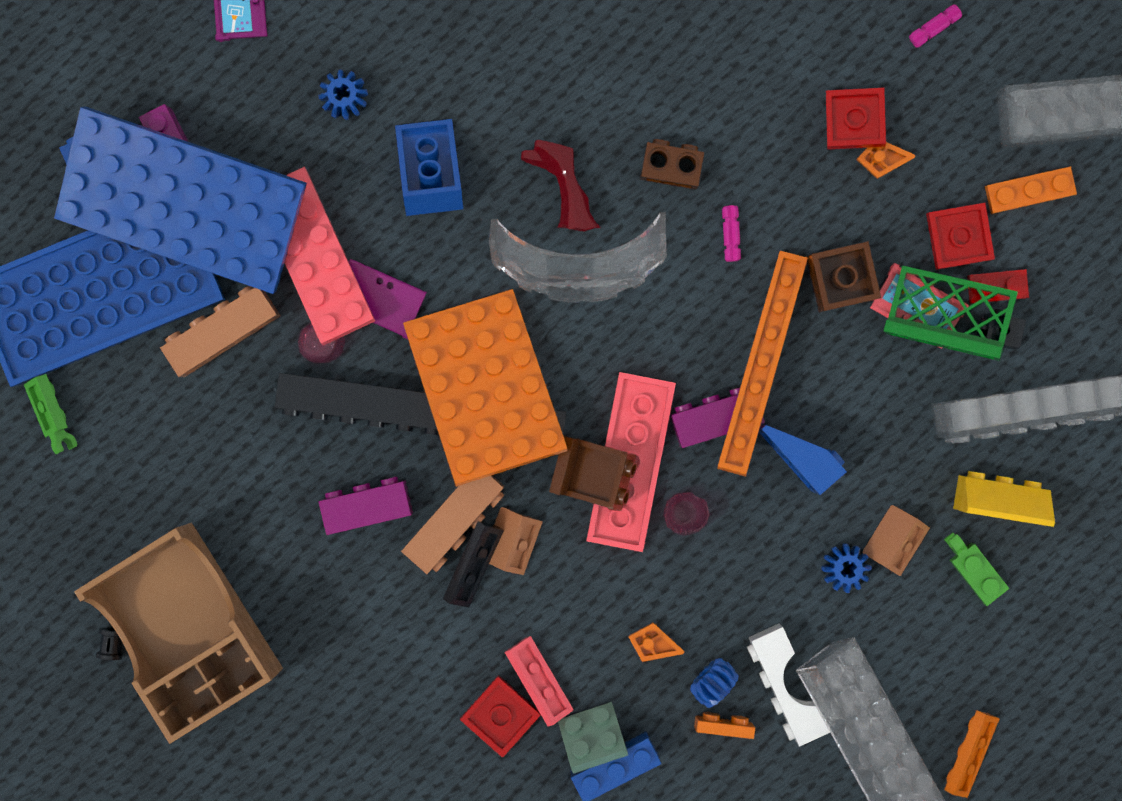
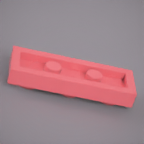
(539, 681)

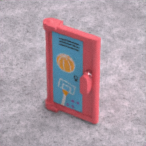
(921, 300)

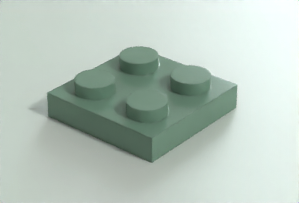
(592, 737)

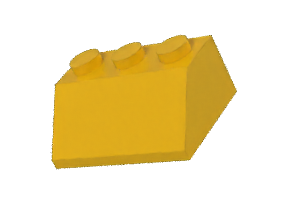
(1004, 499)

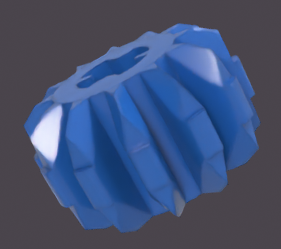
(346, 104)
(836, 566)
(714, 682)

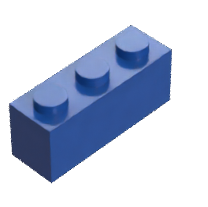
(607, 776)

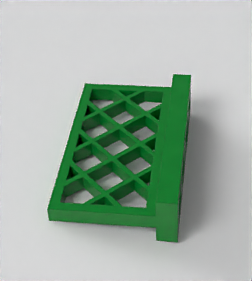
(943, 337)

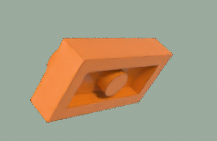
(736, 727)

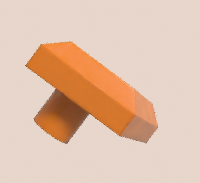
(884, 159)
(653, 643)

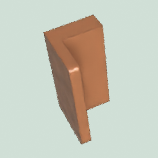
(896, 540)
(516, 541)

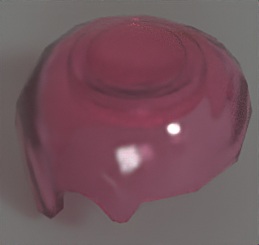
(314, 351)
(686, 522)

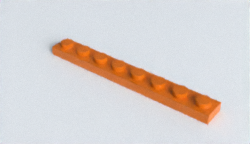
(762, 364)

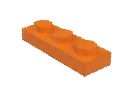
(1030, 190)
(971, 754)

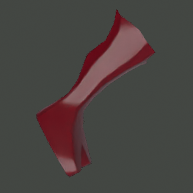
(560, 162)

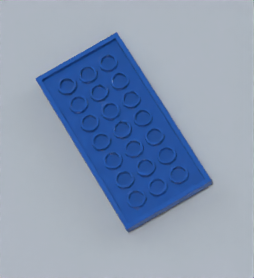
(179, 200)
(90, 298)

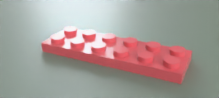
(323, 271)
(637, 427)

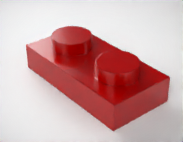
(1011, 280)

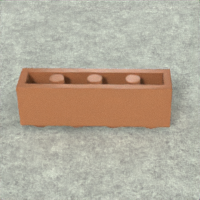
(219, 331)
(450, 521)

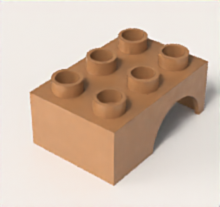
(182, 630)

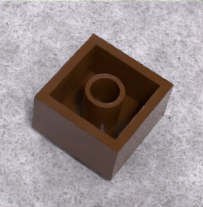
(843, 277)

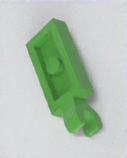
(49, 414)
(976, 570)

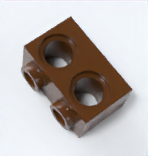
(671, 173)

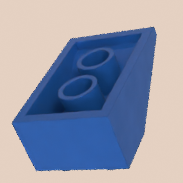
(429, 167)
(812, 464)

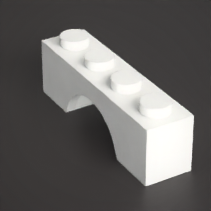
(773, 652)

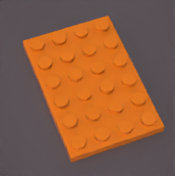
(484, 387)

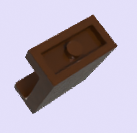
(594, 473)

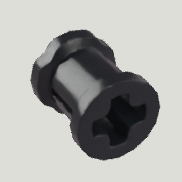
(109, 645)

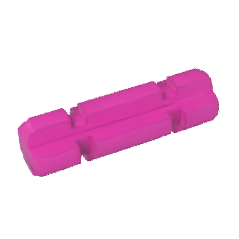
(935, 25)
(731, 233)

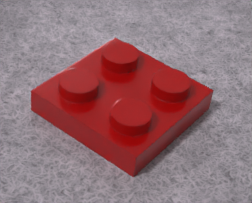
(855, 118)
(960, 236)
(500, 716)

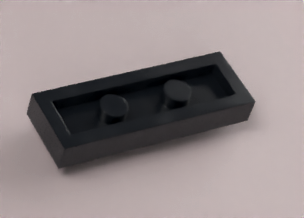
(473, 564)

